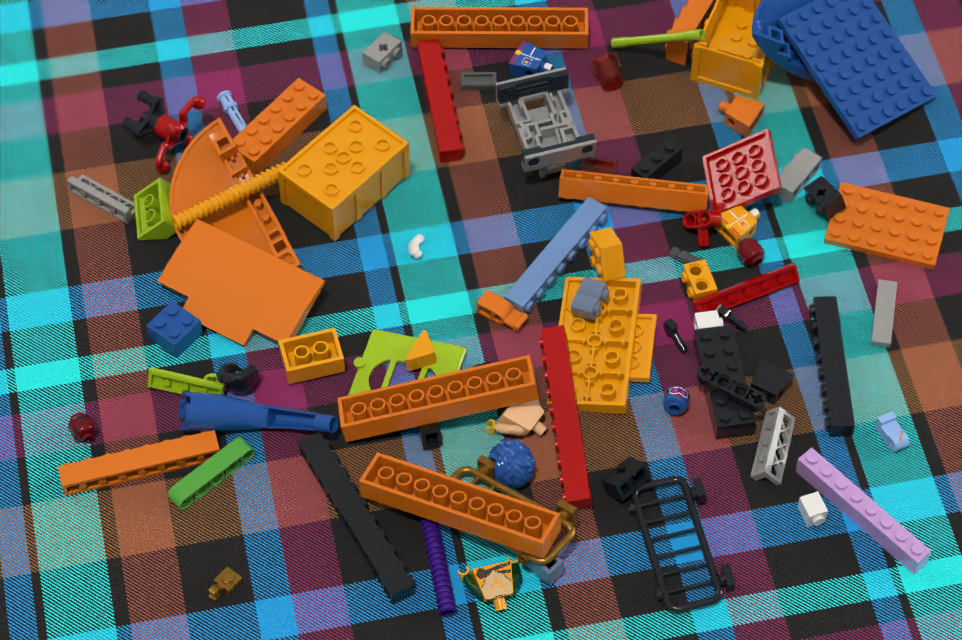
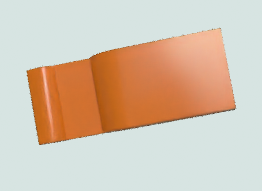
(500, 311)

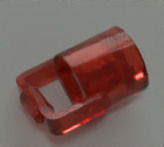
(608, 71)

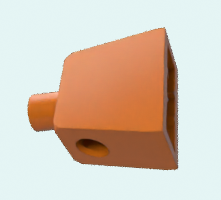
(742, 114)

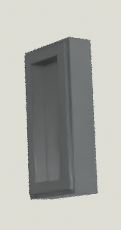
(478, 80)

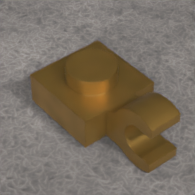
(225, 582)

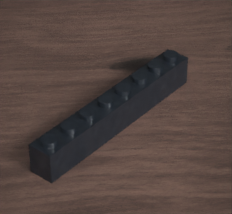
(832, 365)

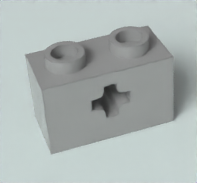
(382, 52)

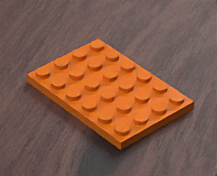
(888, 226)

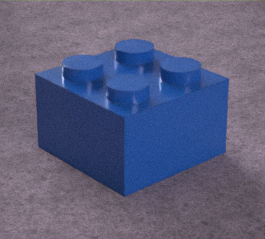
(174, 329)

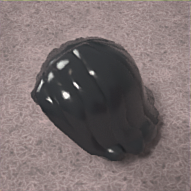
(238, 379)

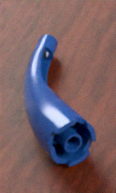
(226, 413)

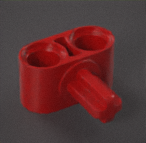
(702, 221)

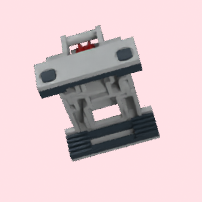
(547, 131)

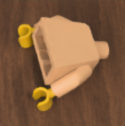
(519, 420)

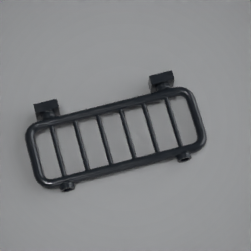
(718, 580)

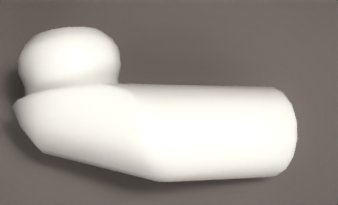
(413, 246)

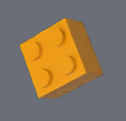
(606, 254)

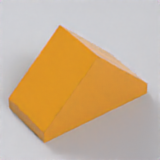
(421, 353)

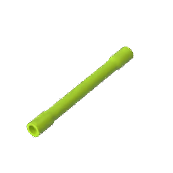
(690, 35)

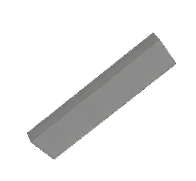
(884, 313)

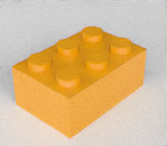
(311, 355)

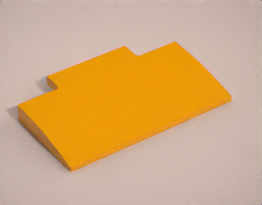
(610, 348)

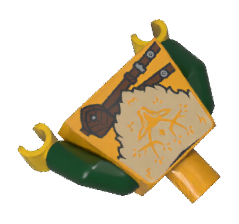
(493, 582)

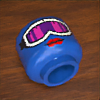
(676, 400)

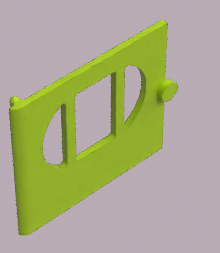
(394, 348)

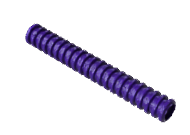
(438, 567)

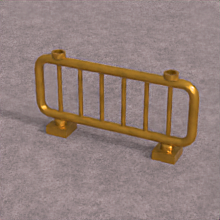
(567, 512)

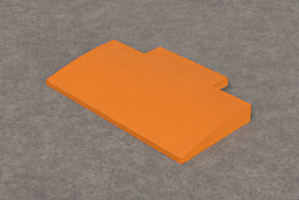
(239, 286)

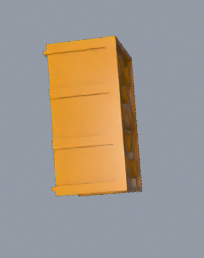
(728, 53)
(344, 171)

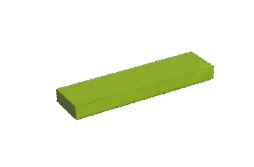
(180, 383)

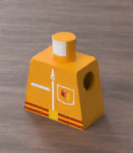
(738, 225)

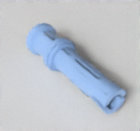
(230, 108)

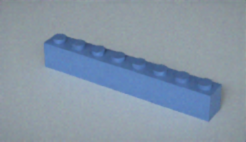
(556, 255)

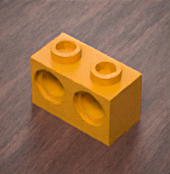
(698, 279)

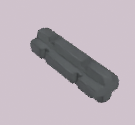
(683, 256)

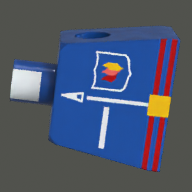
(528, 61)

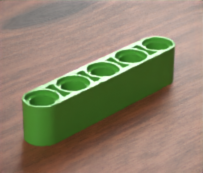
(210, 473)

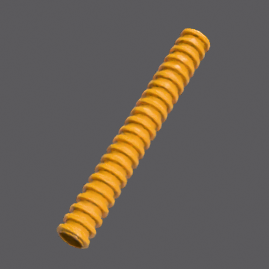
(226, 197)

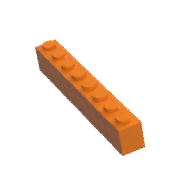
(633, 191)
(137, 463)

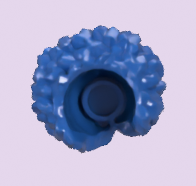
(513, 463)

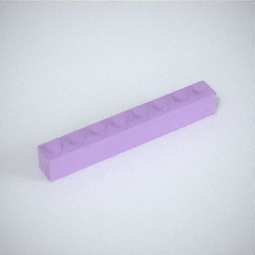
(863, 511)

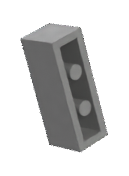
(798, 174)

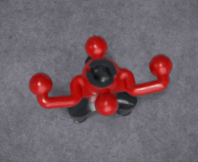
(163, 125)

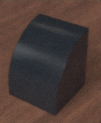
(430, 435)

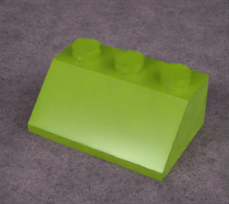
(153, 211)

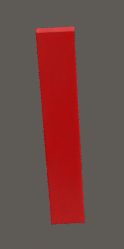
(749, 289)

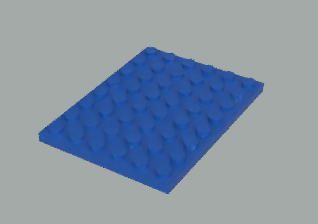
(857, 62)

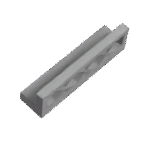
(102, 200)
(769, 442)

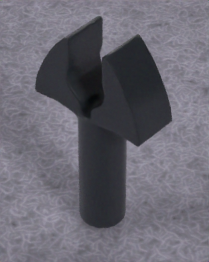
(726, 313)
(671, 330)

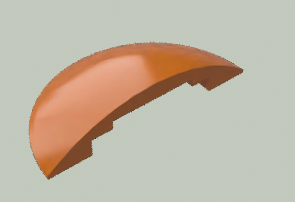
(210, 167)

